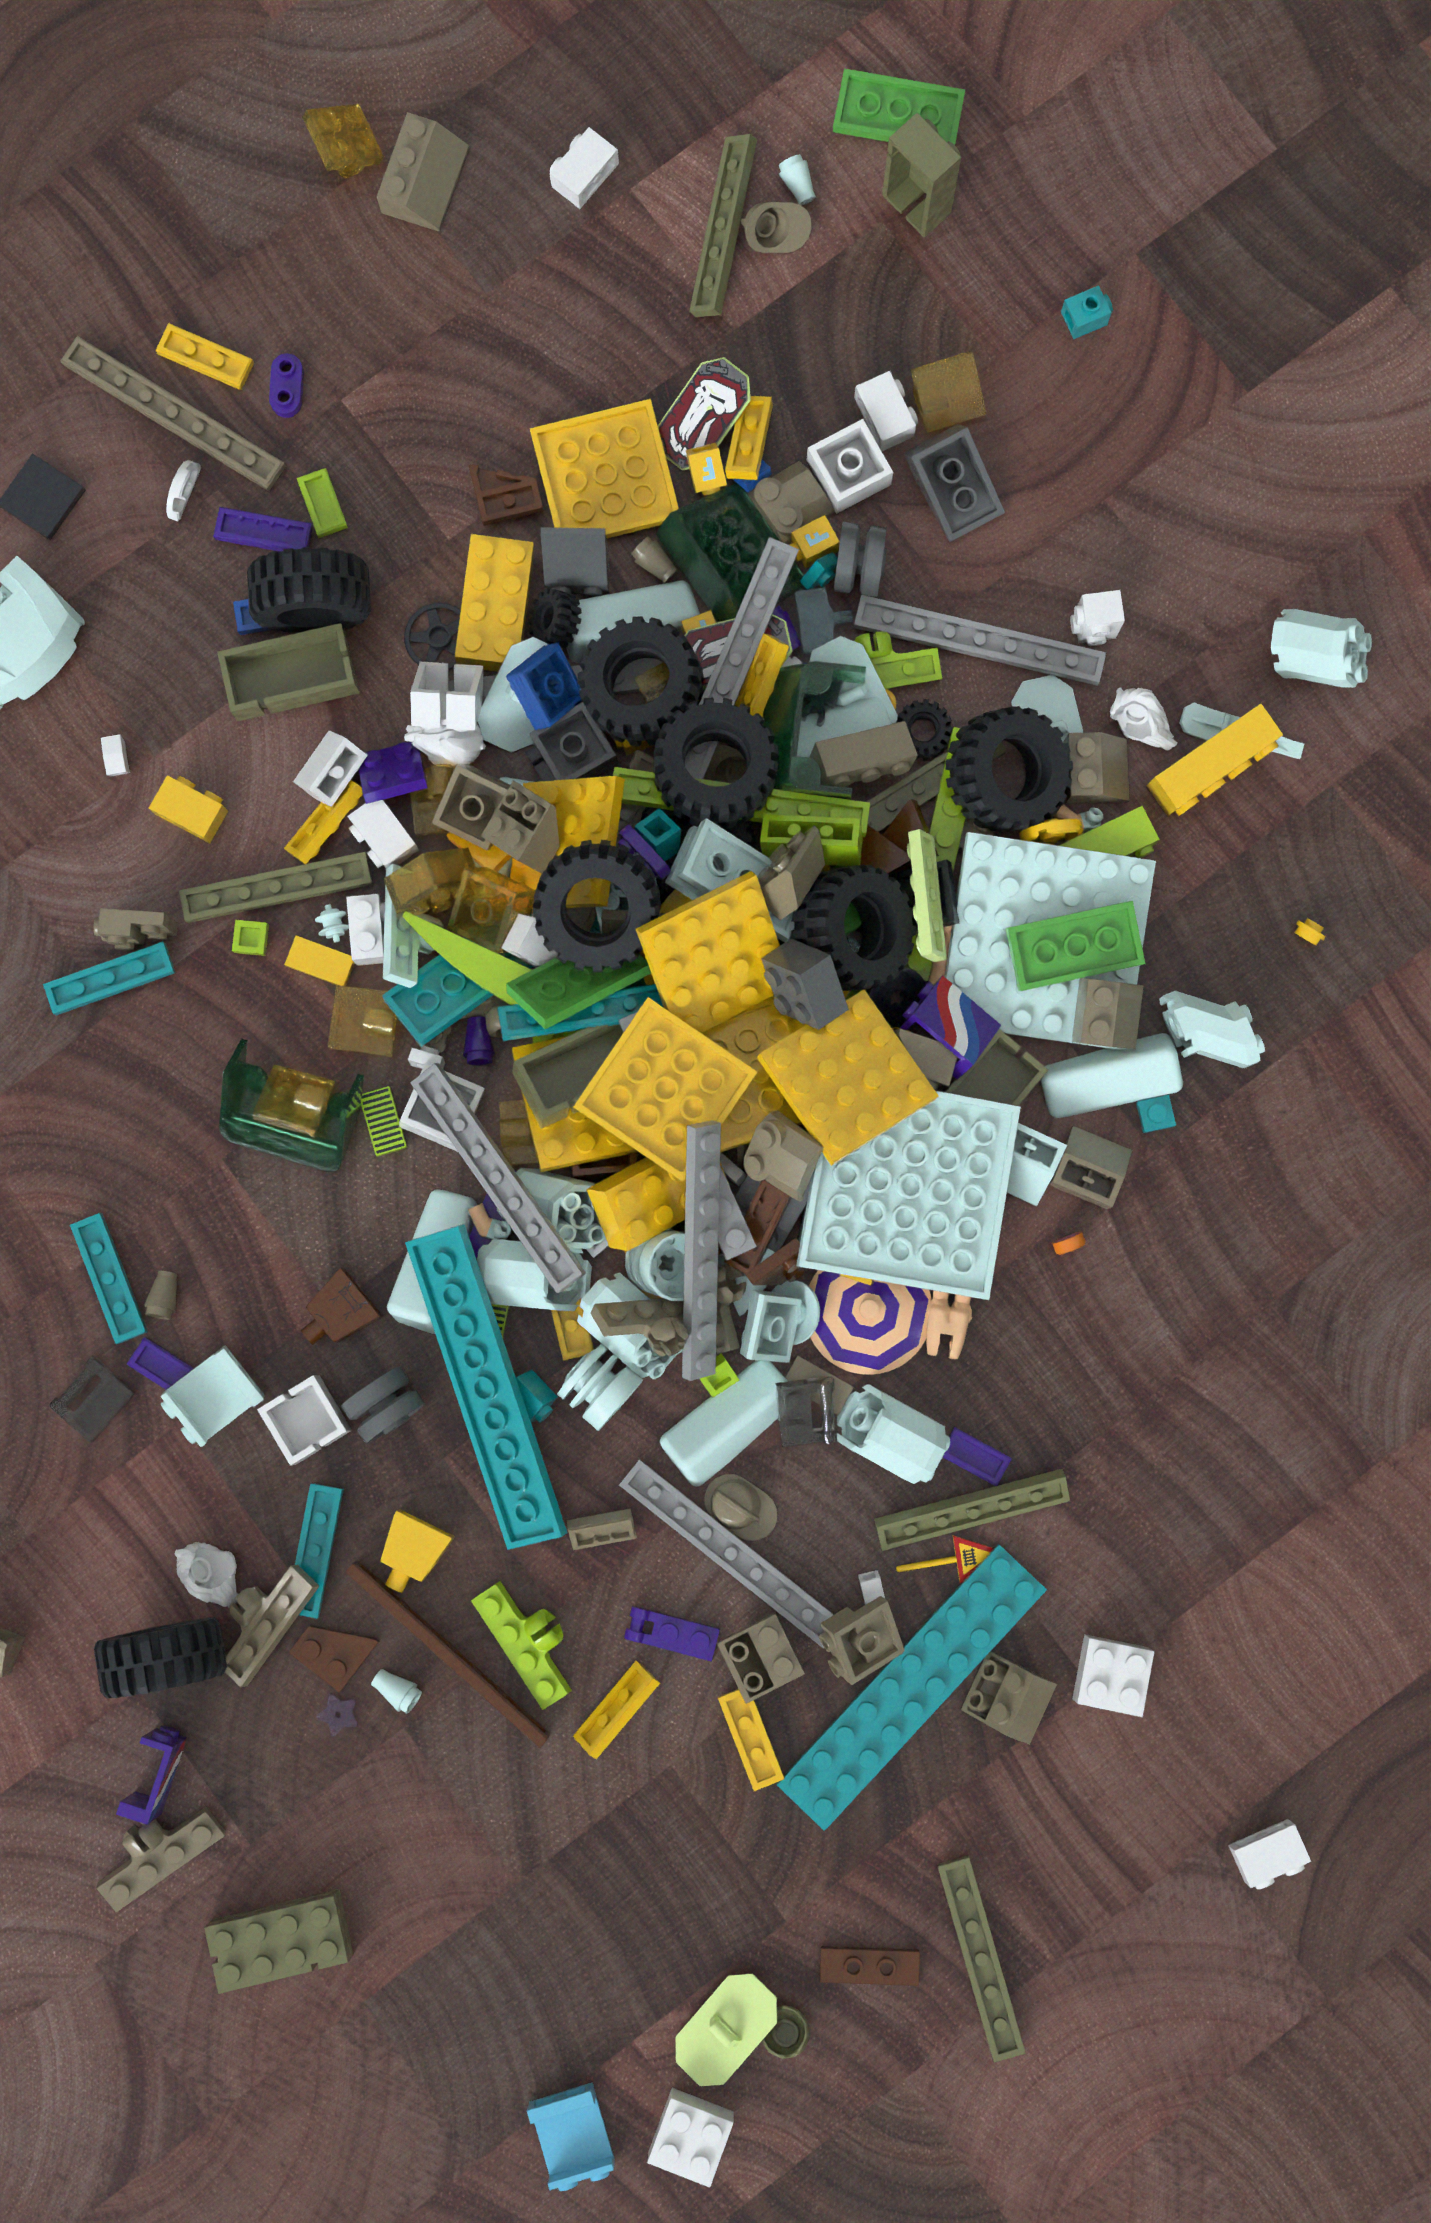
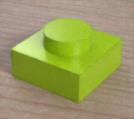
(250, 937)
(722, 1379)

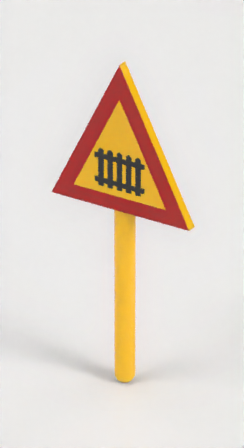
(967, 1555)

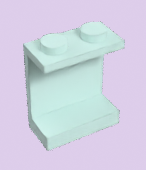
(211, 1396)

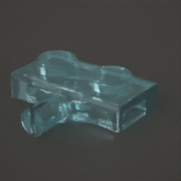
(817, 618)

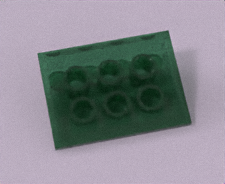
(719, 548)

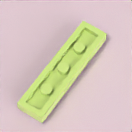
(927, 896)

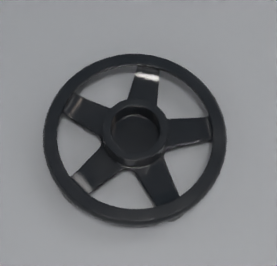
(437, 636)

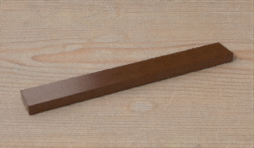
(448, 1653)

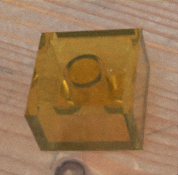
(428, 881)
(488, 907)

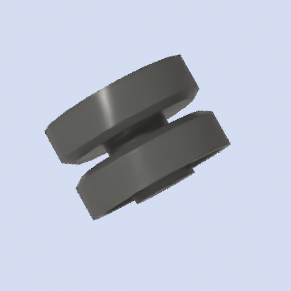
(860, 559)
(381, 1402)

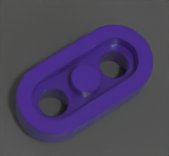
(286, 383)
(639, 846)

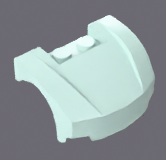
(34, 632)

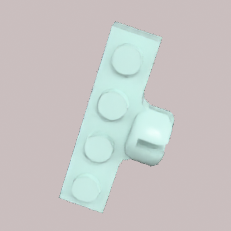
(402, 943)

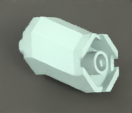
(1320, 648)
(1212, 1029)
(565, 1205)
(517, 1281)
(630, 1348)
(892, 1434)

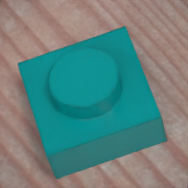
(820, 572)
(1156, 1114)

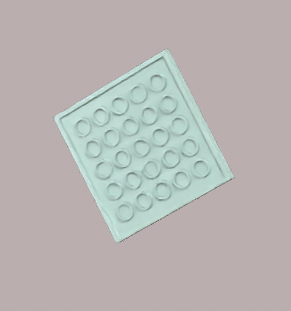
(1026, 882)
(917, 1200)

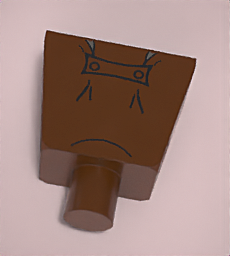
(339, 1310)

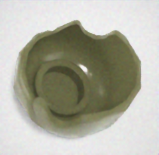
(790, 2033)

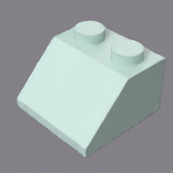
(770, 1326)

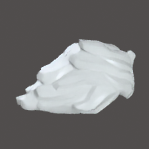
(1142, 717)
(446, 745)
(208, 1573)

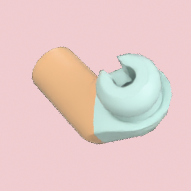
(1090, 819)
(487, 1226)

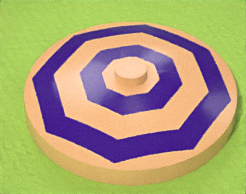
(867, 1325)

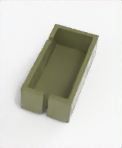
(921, 164)
(288, 672)
(561, 1071)
(999, 1074)
(279, 1941)

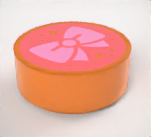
(1069, 1243)

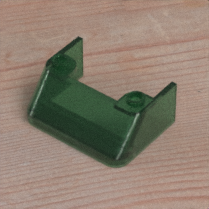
(784, 716)
(240, 1093)

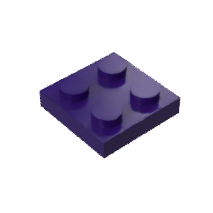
(392, 772)

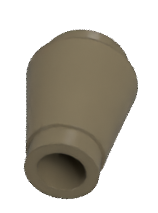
(654, 559)
(162, 1296)

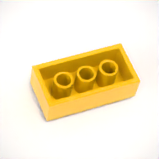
(493, 600)
(1219, 756)
(638, 1203)

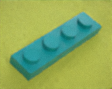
(109, 978)
(109, 1278)
(318, 1540)

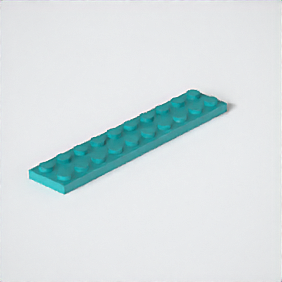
(486, 1387)
(911, 1687)

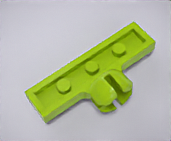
(900, 669)
(525, 1643)

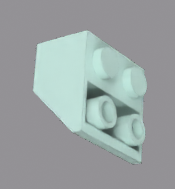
(1033, 1164)

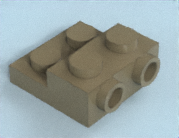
(129, 927)
(861, 1640)

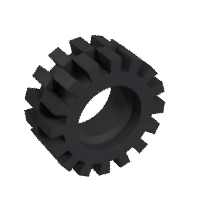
(555, 617)
(940, 720)

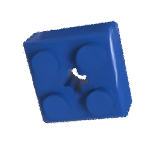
(545, 686)

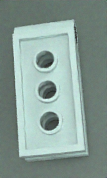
(713, 858)

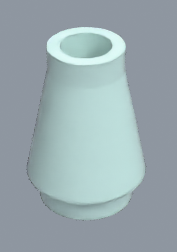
(797, 178)
(398, 1691)

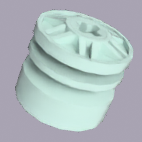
(644, 1270)
(599, 1386)

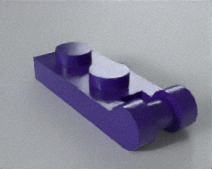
(673, 1633)

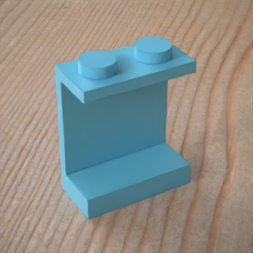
(572, 2137)

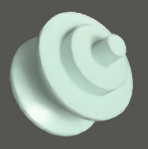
(332, 923)

